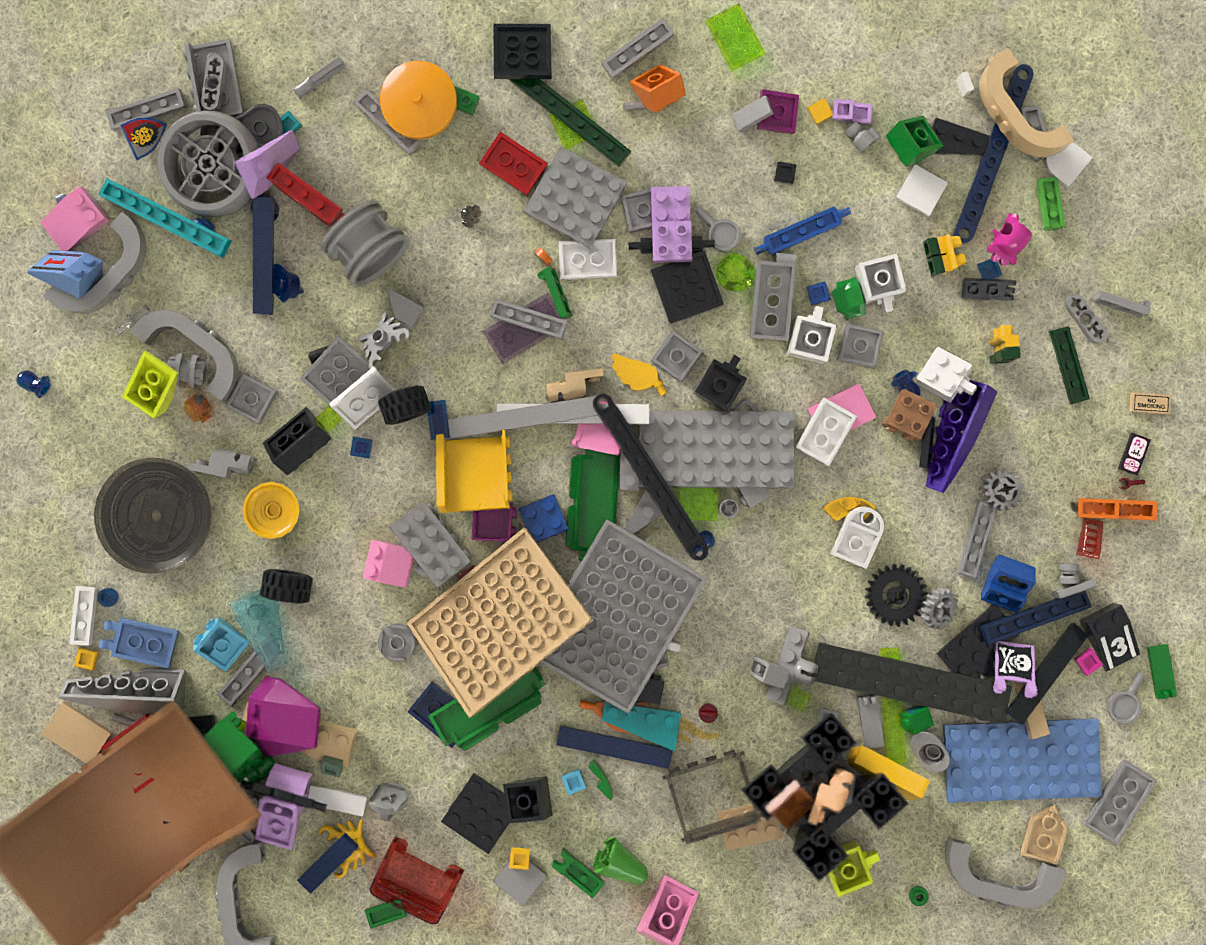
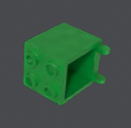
(233, 747)

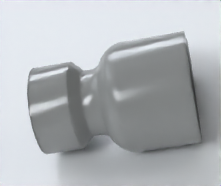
(862, 138)

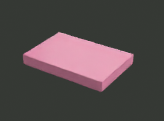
(854, 401)

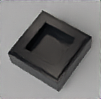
(785, 172)

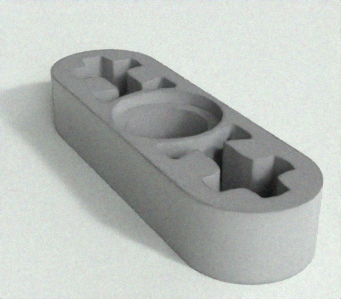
(221, 71)
(1093, 319)

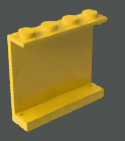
(473, 474)

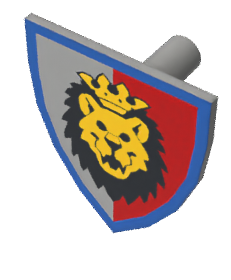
(143, 135)

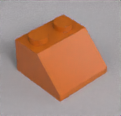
(658, 87)

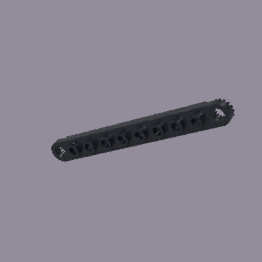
(650, 477)

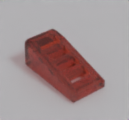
(1081, 550)

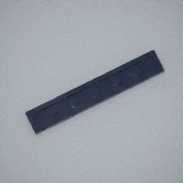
(263, 255)
(1034, 617)
(614, 747)

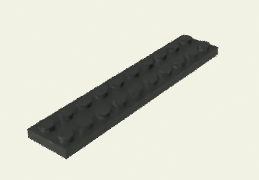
(911, 683)

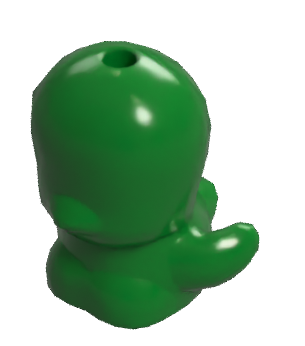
(262, 770)

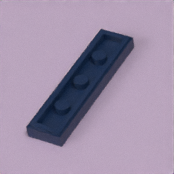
(328, 863)

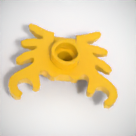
(357, 836)

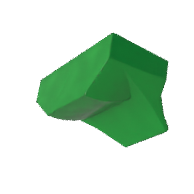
(849, 298)

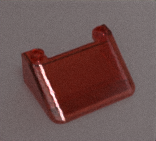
(418, 885)

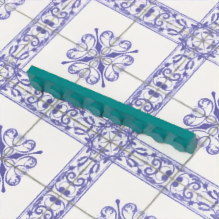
(165, 218)

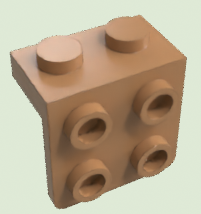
(909, 416)

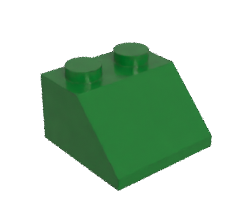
(914, 140)

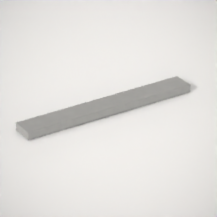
(522, 417)

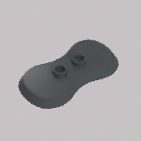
(260, 120)

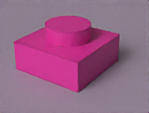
(1088, 662)

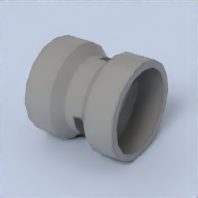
(731, 508)
(1070, 568)

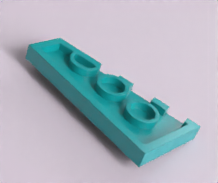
(647, 722)

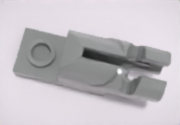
(223, 463)

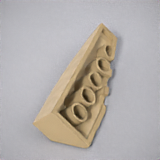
(333, 741)

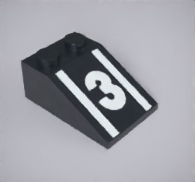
(1111, 635)

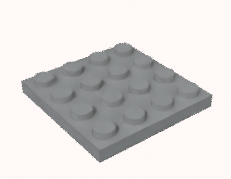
(575, 197)

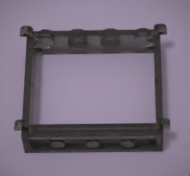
(720, 826)

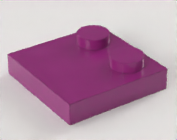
(785, 112)

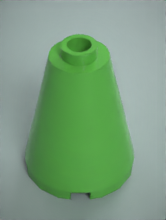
(619, 863)

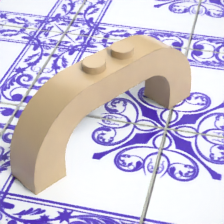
(1009, 117)

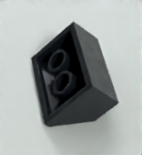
(296, 441)

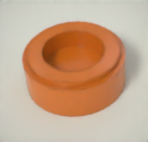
(543, 256)

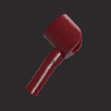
(1131, 482)

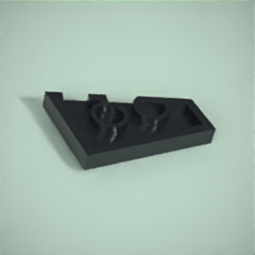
(959, 139)

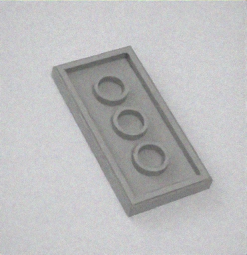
(1119, 802)

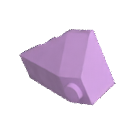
(259, 163)

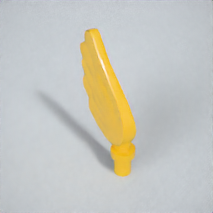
(637, 374)

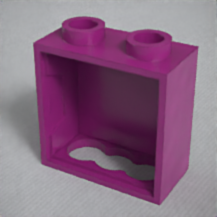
(494, 524)

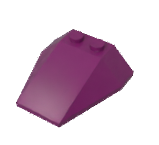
(281, 719)

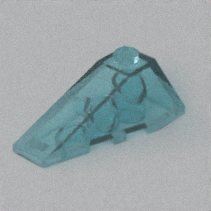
(262, 627)

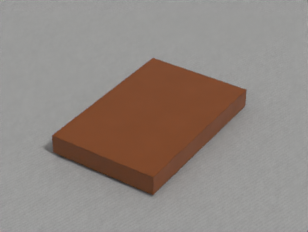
(791, 805)

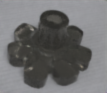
(470, 215)

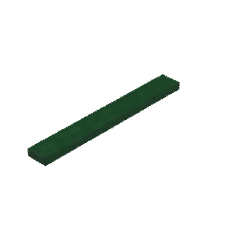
(574, 119)

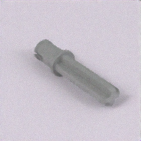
(319, 77)

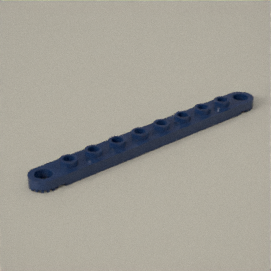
(991, 160)

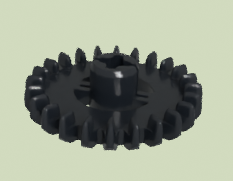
(908, 581)

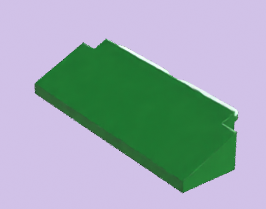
(595, 495)
(455, 725)

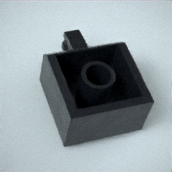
(721, 384)

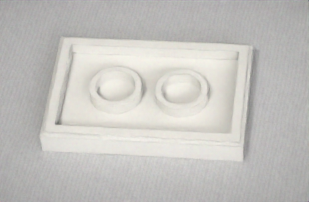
(585, 263)
(362, 398)
(826, 432)

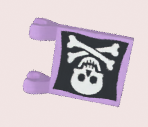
(1016, 664)

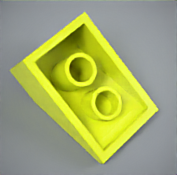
(151, 385)

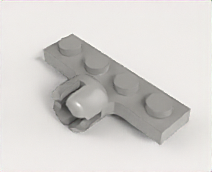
(792, 659)

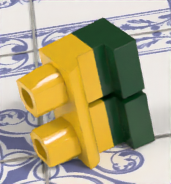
(943, 246)
(1006, 345)

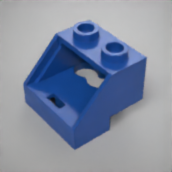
(1010, 595)

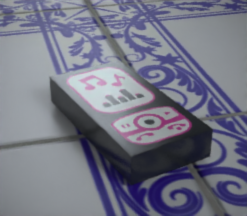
(1134, 454)

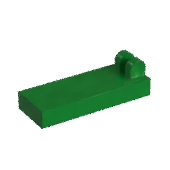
(556, 291)
(1162, 671)

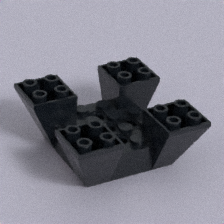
(821, 756)

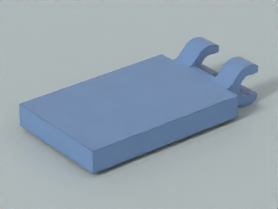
(141, 642)

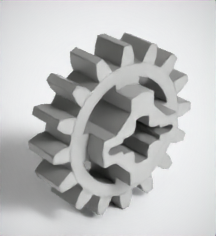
(1005, 499)
(939, 608)

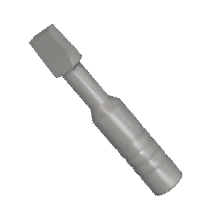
(633, 106)

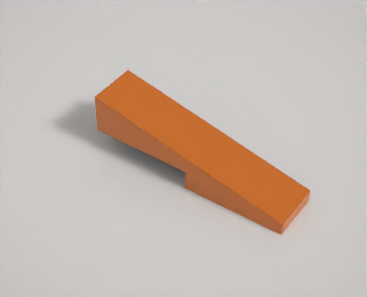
(1117, 509)

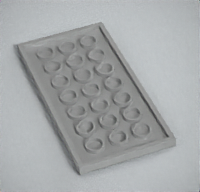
(721, 448)

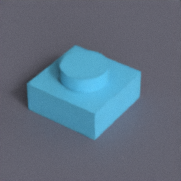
(573, 781)

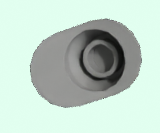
(930, 751)

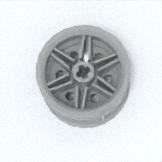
(365, 243)

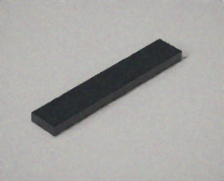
(1048, 672)

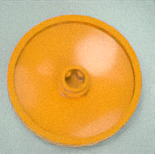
(418, 100)

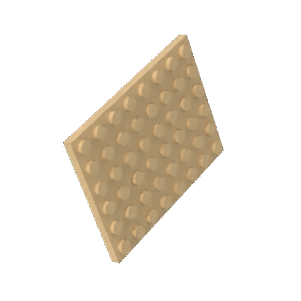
(499, 622)

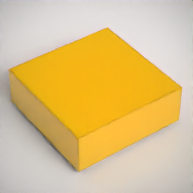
(820, 111)
(86, 659)
(519, 858)

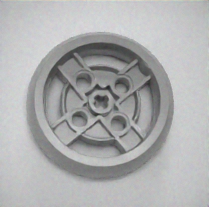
(177, 141)

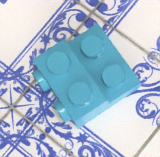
(220, 643)

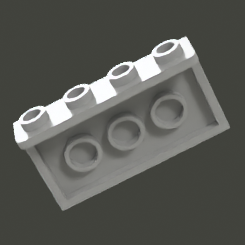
(197, 58)
(430, 543)

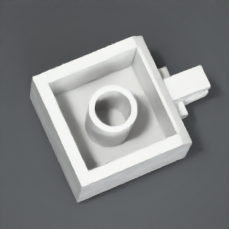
(881, 281)
(811, 337)
(946, 375)

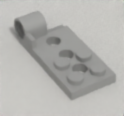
(784, 268)

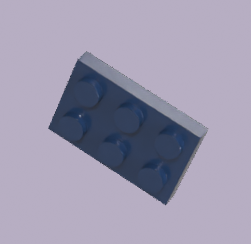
(428, 702)

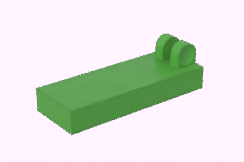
(1050, 204)

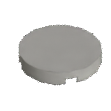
(403, 642)

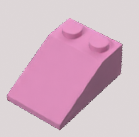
(74, 219)
(668, 912)

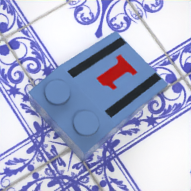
(69, 271)

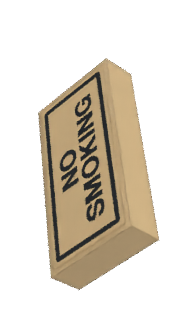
(1150, 403)

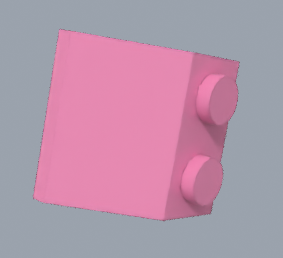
(388, 564)

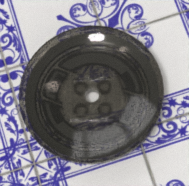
(126, 520)

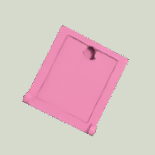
(595, 438)

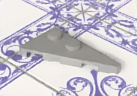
(643, 514)

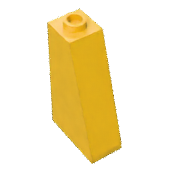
(908, 783)

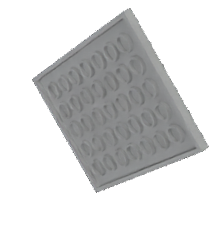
(635, 608)

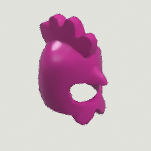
(1009, 241)

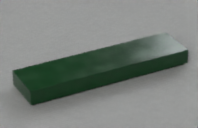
(1069, 365)

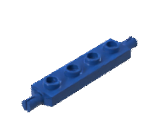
(802, 231)

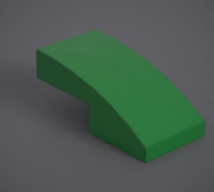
(603, 784)

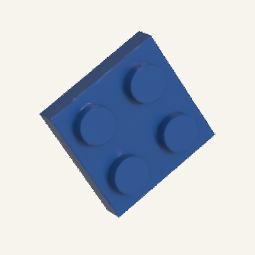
(544, 518)

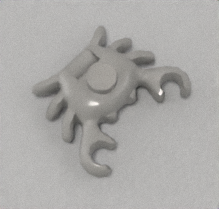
(382, 339)

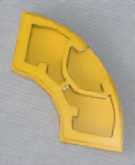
(843, 506)

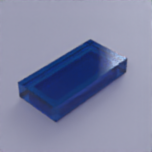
(438, 419)

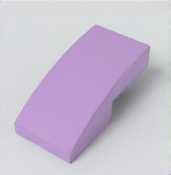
(851, 112)

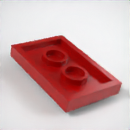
(513, 163)

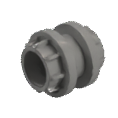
(188, 370)

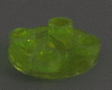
(735, 272)

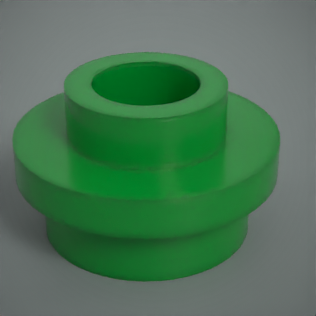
(914, 892)

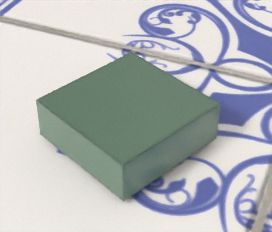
(332, 766)

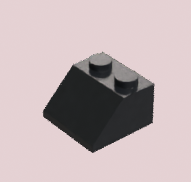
(528, 800)

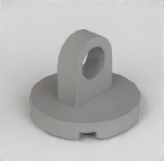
(388, 799)

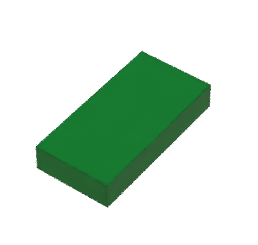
(383, 914)

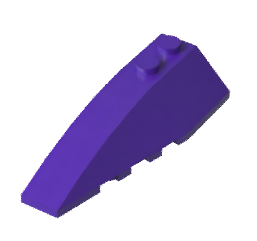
(958, 433)

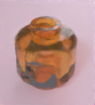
(198, 408)

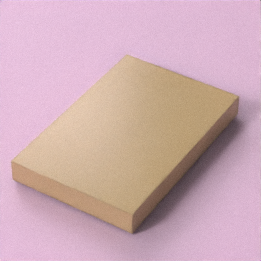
(77, 733)

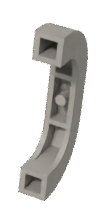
(115, 279)
(227, 372)
(228, 895)
(1032, 895)

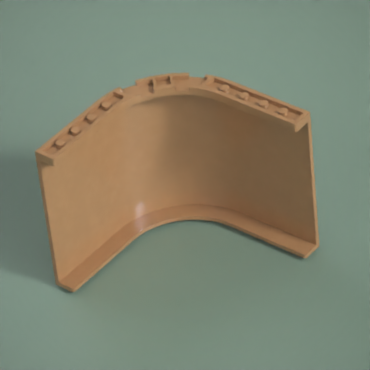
(100, 849)

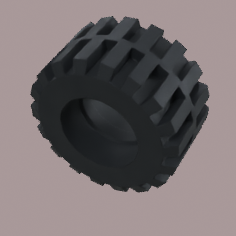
(404, 405)
(286, 586)

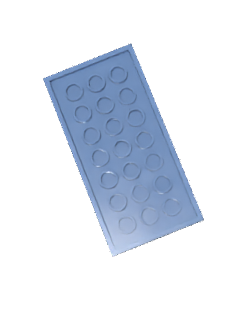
(1004, 764)

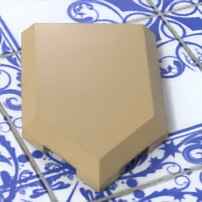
(1045, 836)

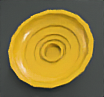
(271, 510)

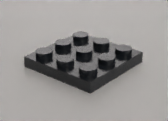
(522, 51)
(687, 288)
(478, 813)

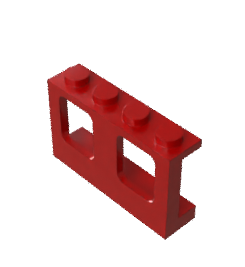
(305, 195)

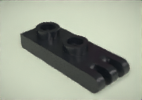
(988, 289)

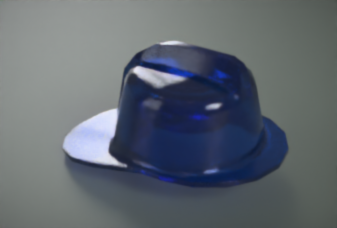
(286, 284)

